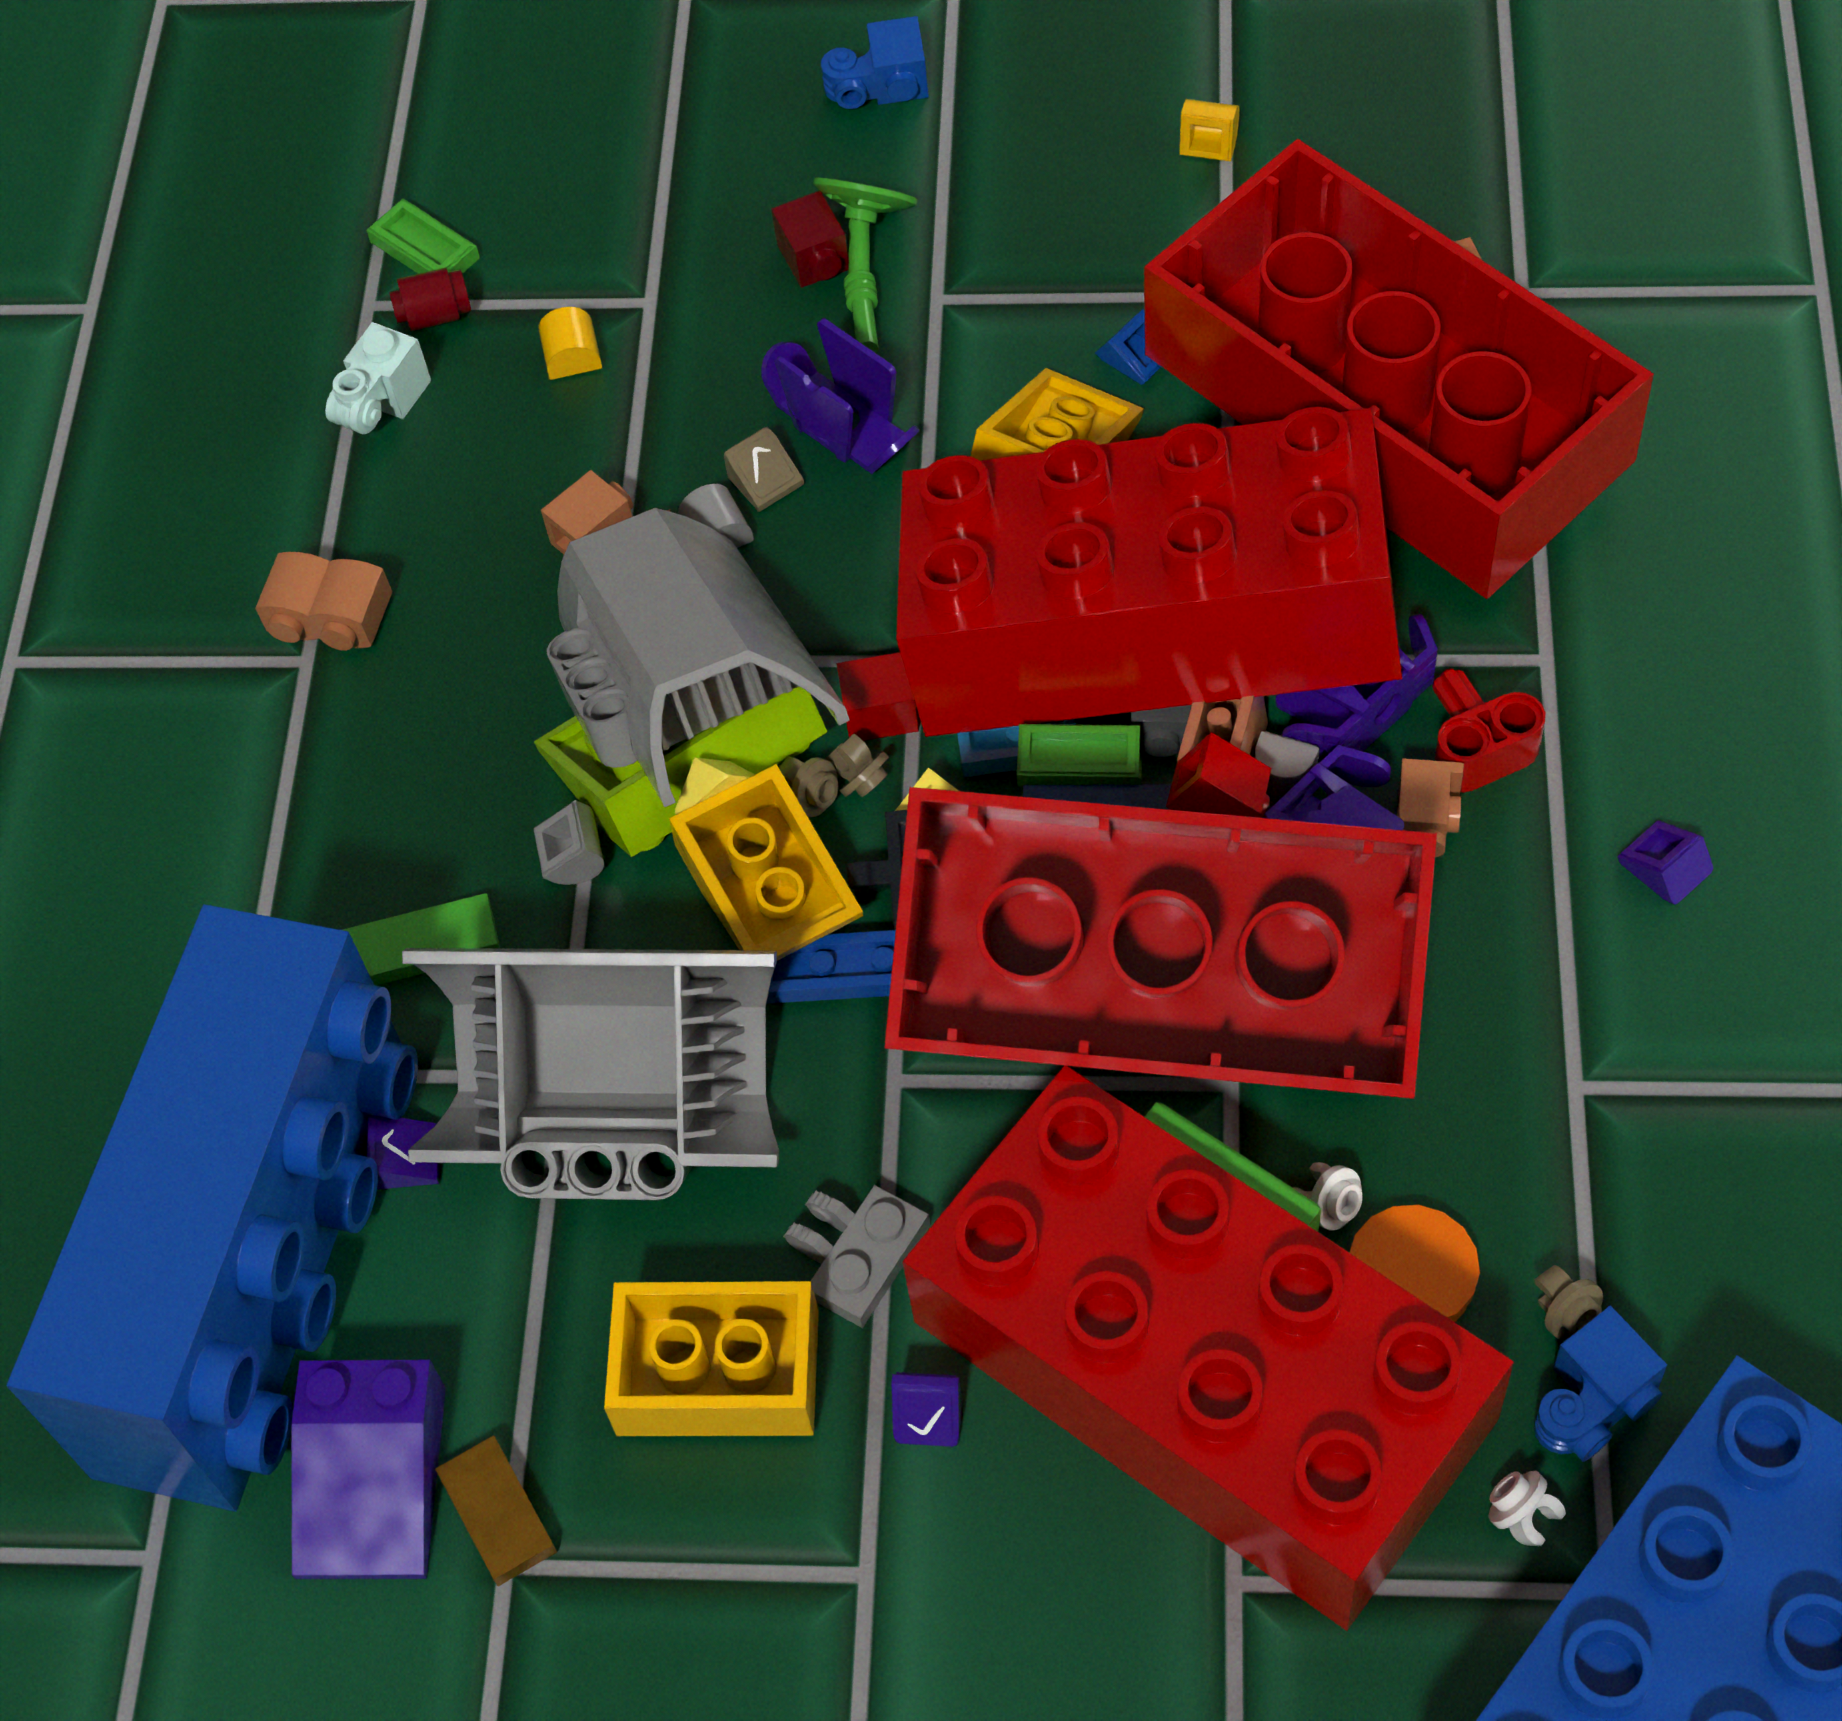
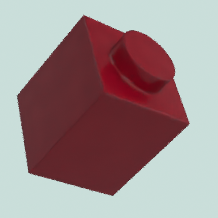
(810, 239)

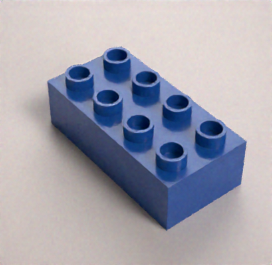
(218, 1212)
(1711, 1583)

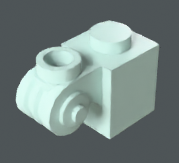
(381, 374)

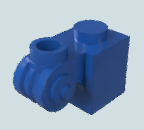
(888, 72)
(1611, 1378)

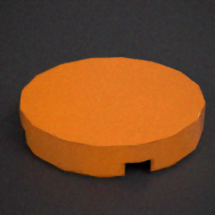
(1423, 1255)

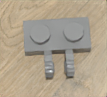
(866, 1255)

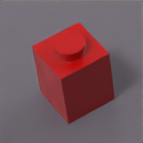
(877, 697)
(1220, 781)

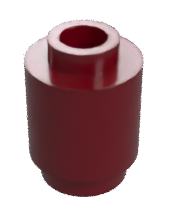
(430, 298)

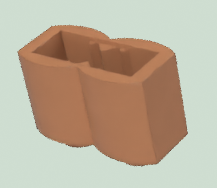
(324, 600)

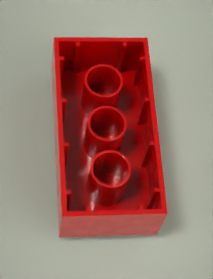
(1480, 393)
(1146, 573)
(1161, 942)
(1207, 1343)

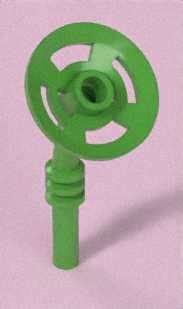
(862, 207)

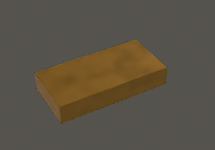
(496, 1510)

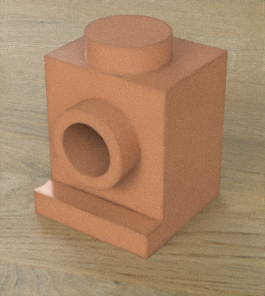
(1430, 798)

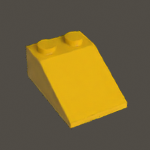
(1054, 411)
(763, 866)

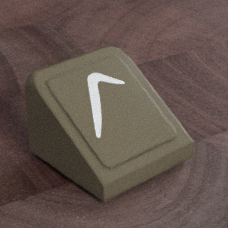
(762, 469)

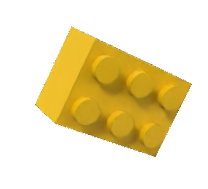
(712, 1359)

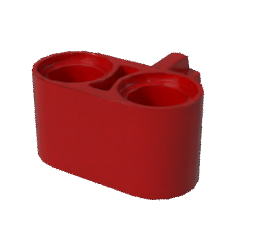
(1484, 731)

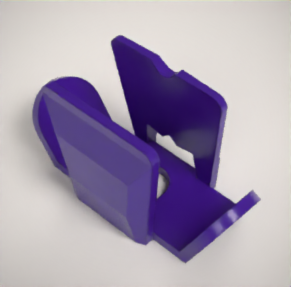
(825, 409)
(1362, 712)
(1344, 803)

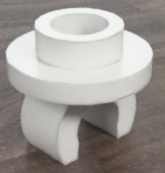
(1337, 1193)
(1516, 1500)

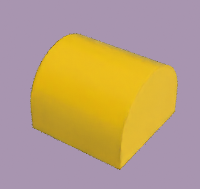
(1208, 129)
(569, 342)

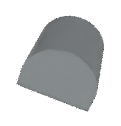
(717, 509)
(1288, 760)
(569, 845)

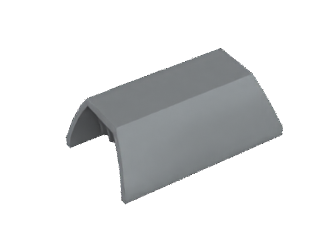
(669, 640)
(605, 1059)

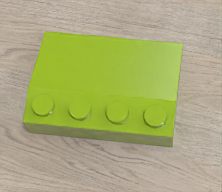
(624, 797)

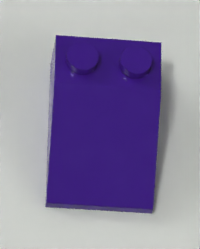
(364, 1468)

